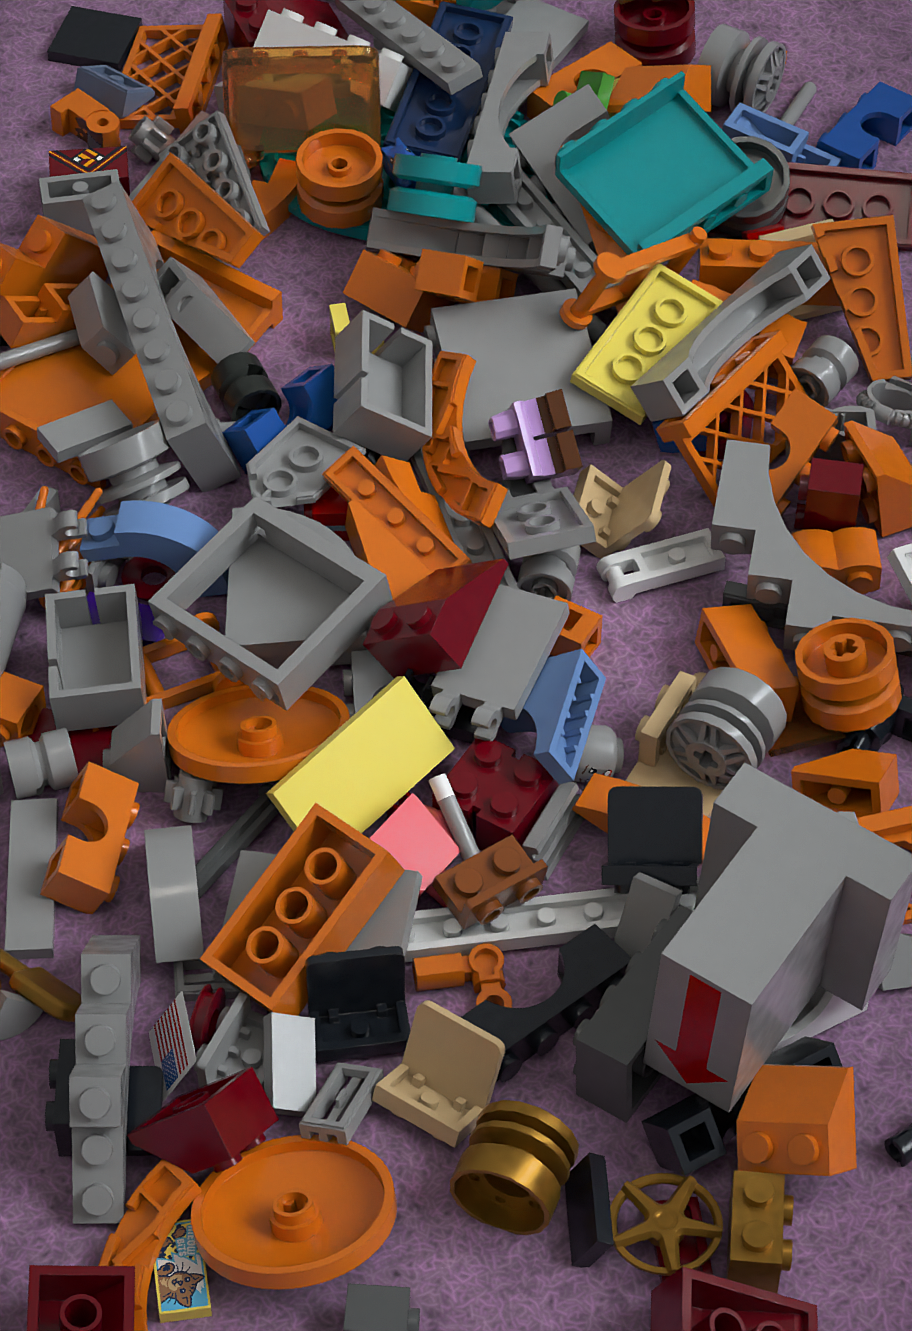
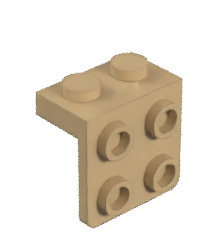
(621, 511)
(443, 1074)

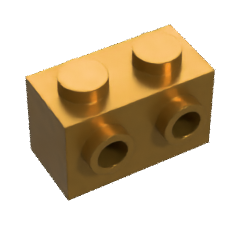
(756, 1229)

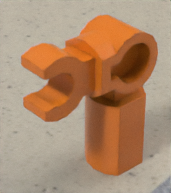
(481, 967)

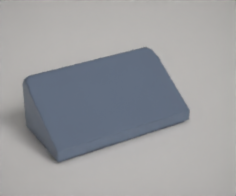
(113, 89)

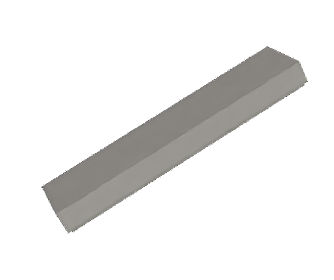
(31, 844)

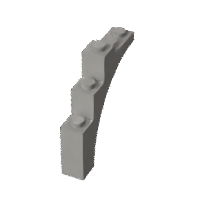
(514, 248)
(779, 569)
(102, 1076)

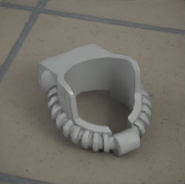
(890, 402)

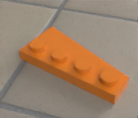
(195, 214)
(868, 284)

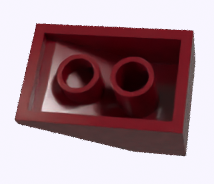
(245, 17)
(435, 619)
(711, 1303)

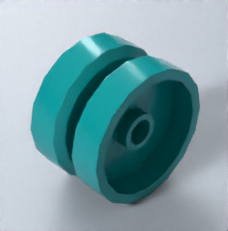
(434, 186)

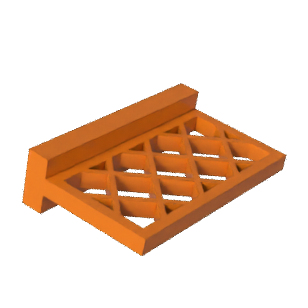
(195, 77)
(728, 386)

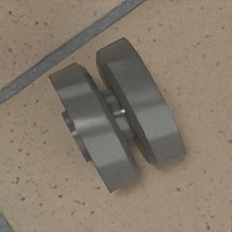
(769, 207)

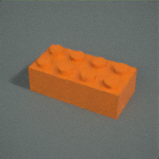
(302, 906)

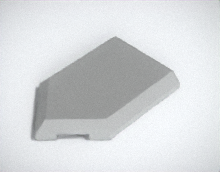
(293, 463)

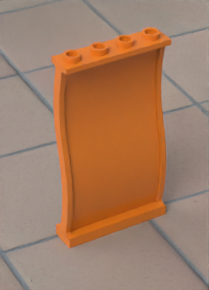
(75, 381)

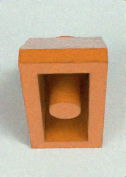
(850, 781)

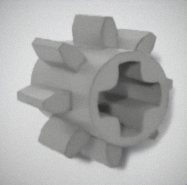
(151, 138)
(192, 797)

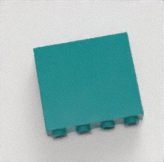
(660, 170)

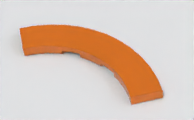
(445, 452)
(145, 1226)

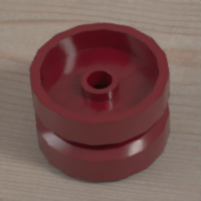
(656, 31)

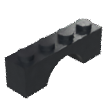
(585, 971)
(698, 1130)

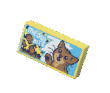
(181, 1277)

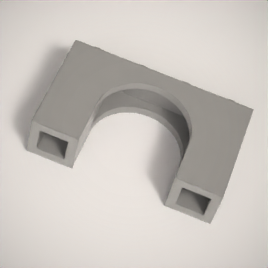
(541, 140)

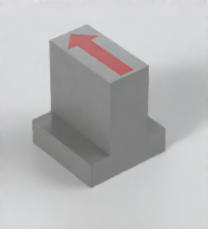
(779, 909)

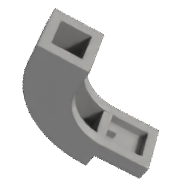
(173, 894)

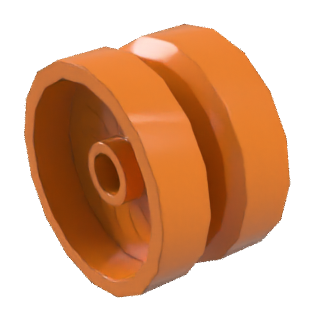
(339, 178)
(848, 674)

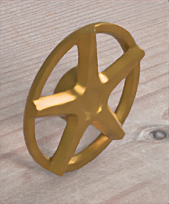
(666, 1223)

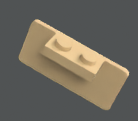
(654, 762)

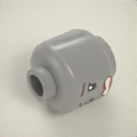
(601, 754)

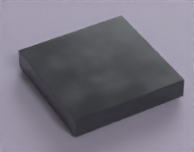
(94, 38)

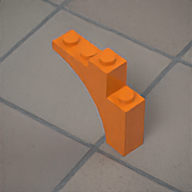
(48, 255)

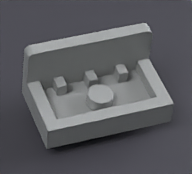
(235, 1044)

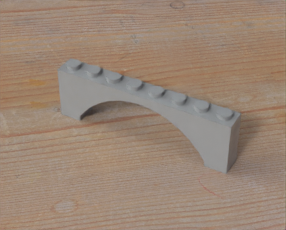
(180, 403)

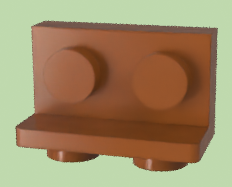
(489, 882)

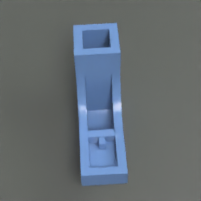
(151, 532)

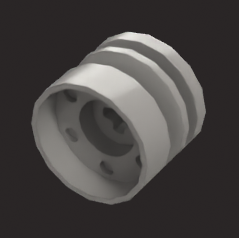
(743, 69)
(133, 468)
(724, 724)

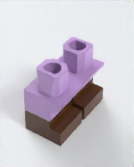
(531, 420)

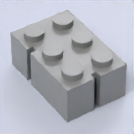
(384, 394)
(95, 668)

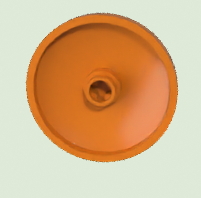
(249, 740)
(294, 1213)

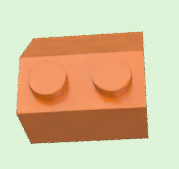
(798, 1121)

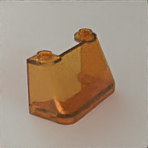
(290, 93)

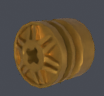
(514, 1167)

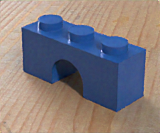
(878, 116)
(308, 396)

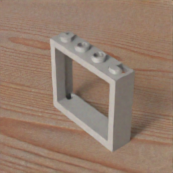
(320, 650)

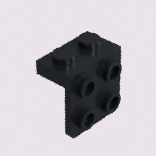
(654, 834)
(358, 1003)
(144, 1099)

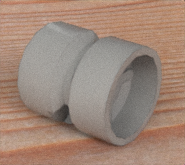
(826, 368)
(550, 573)
(41, 763)

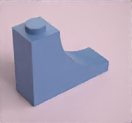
(561, 712)

